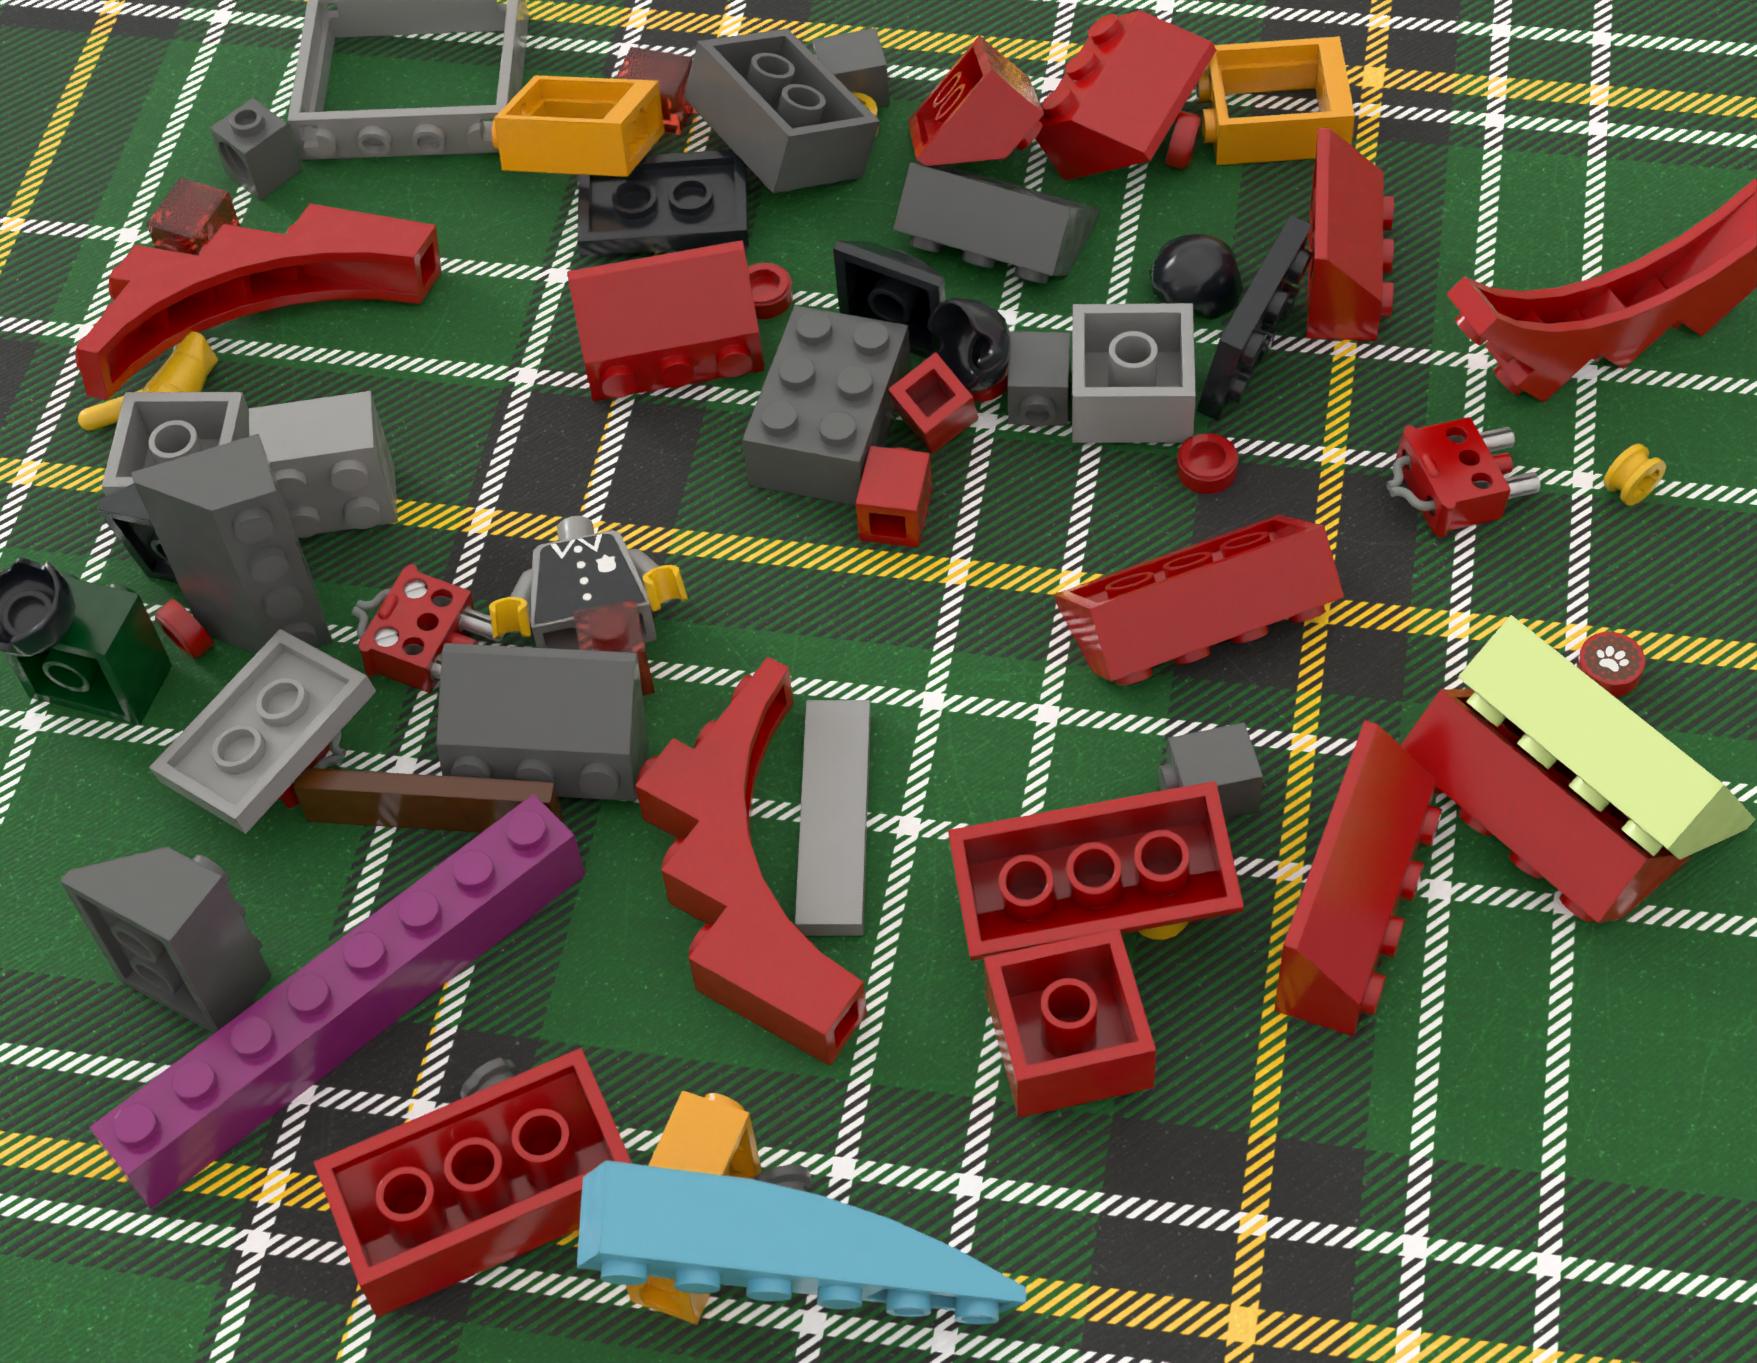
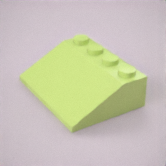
(1602, 742)

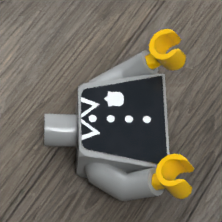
(578, 575)

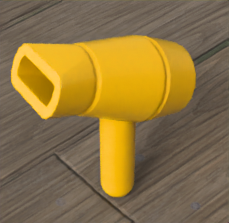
(182, 372)

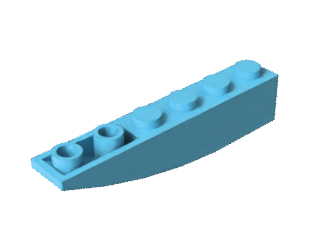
(774, 1244)

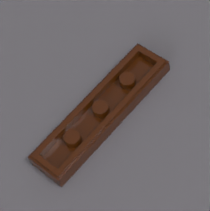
(414, 799)

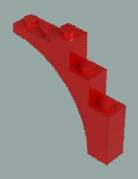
(246, 271)
(1554, 332)
(749, 948)

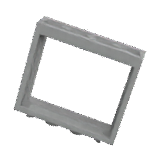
(408, 129)

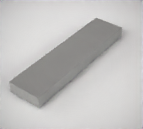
(833, 818)

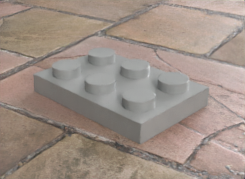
(262, 730)

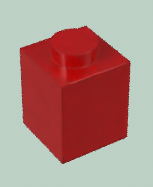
(933, 403)
(894, 496)

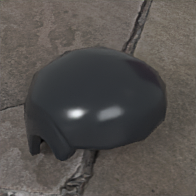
(1197, 272)
(972, 341)
(34, 608)

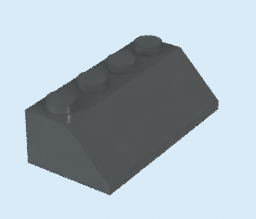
(233, 545)

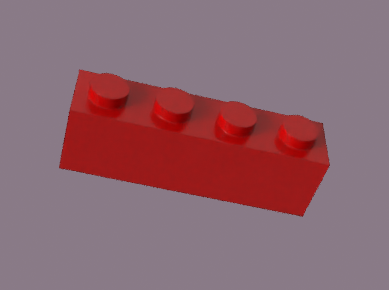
(1201, 597)
(1535, 811)
(1095, 870)
(1357, 885)
(470, 1181)

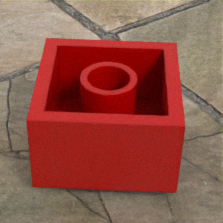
(1069, 1022)

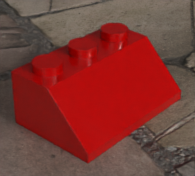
(1120, 94)
(976, 111)
(1347, 244)
(666, 320)

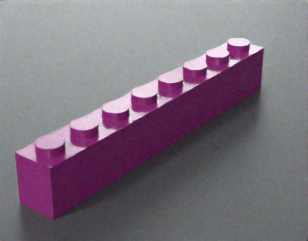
(339, 1001)

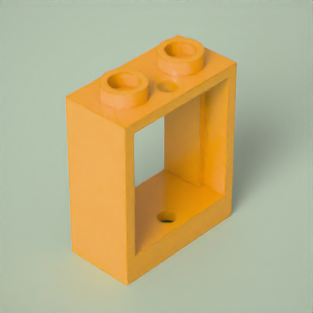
(1270, 68)
(579, 125)
(700, 1137)

